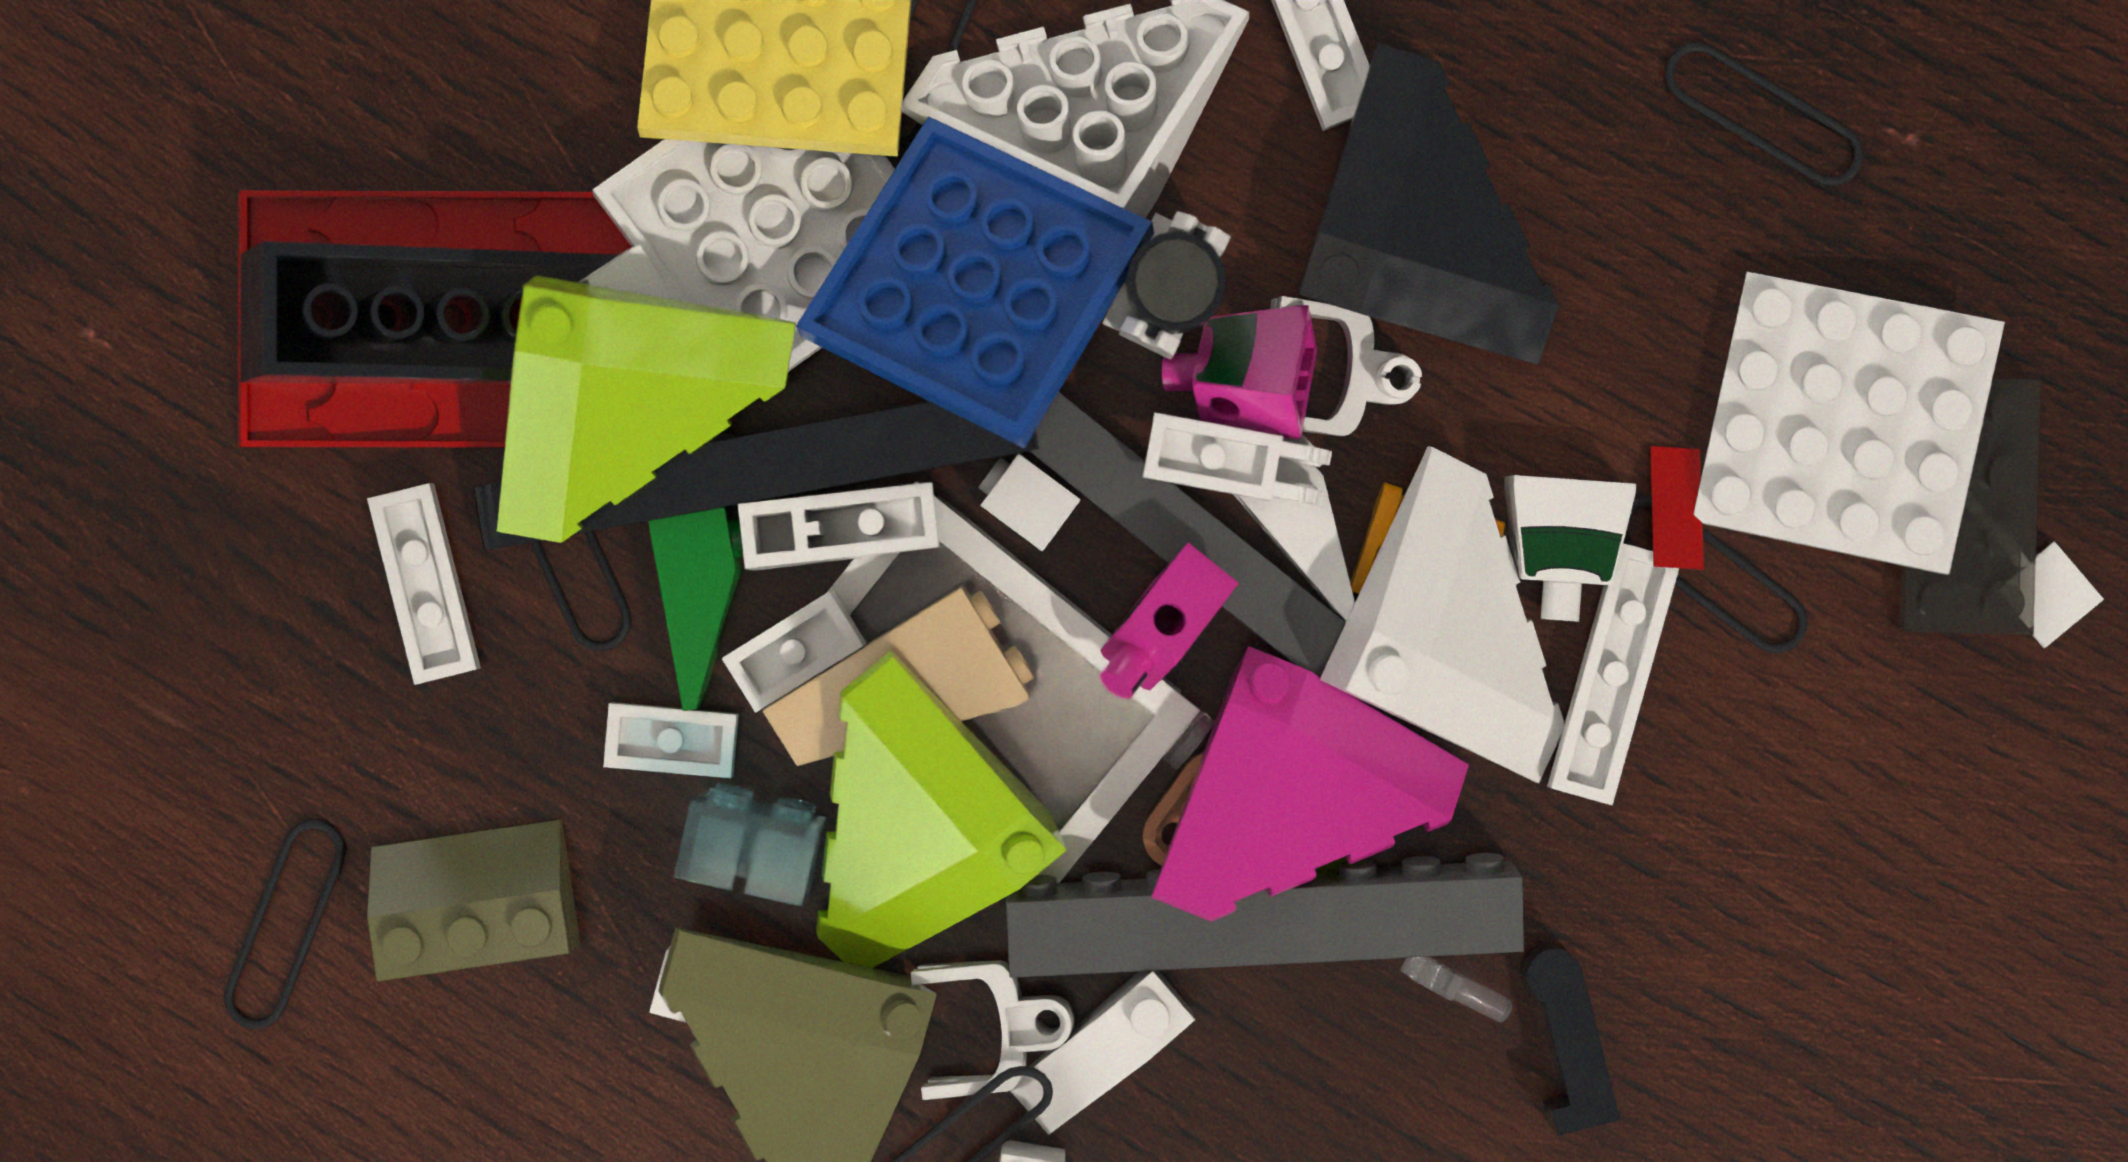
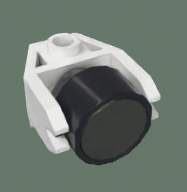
(1170, 284)

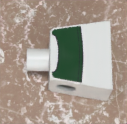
(1566, 535)

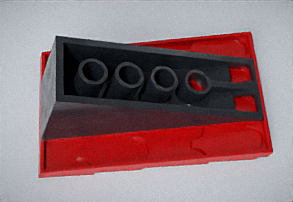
(445, 275)

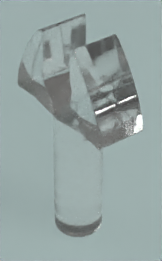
(1455, 986)

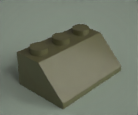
(471, 900)

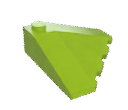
(617, 389)
(922, 821)

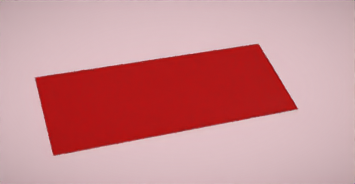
(1674, 497)

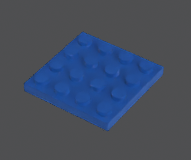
(975, 281)

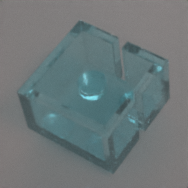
(751, 840)

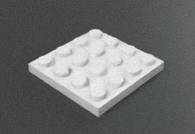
(744, 221)
(1848, 422)

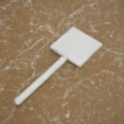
(2060, 595)

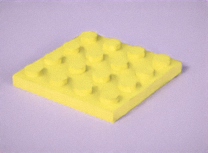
(777, 73)

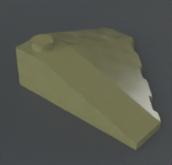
(798, 1043)

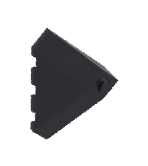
(1418, 225)

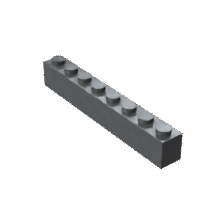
(1334, 917)

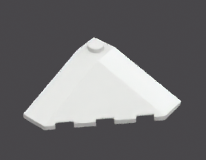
(1093, 103)
(1445, 627)

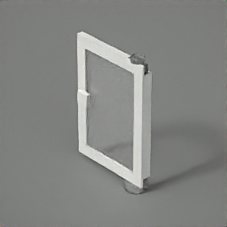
(1073, 737)

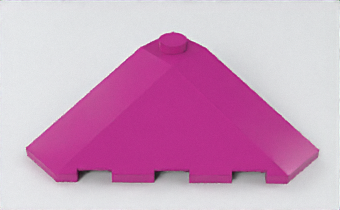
(1294, 785)

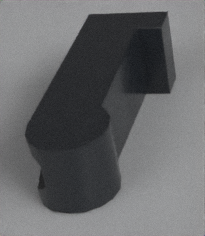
(1572, 1040)

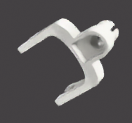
(1364, 373)
(1018, 1018)

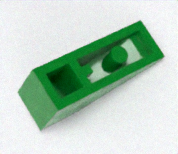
(698, 580)

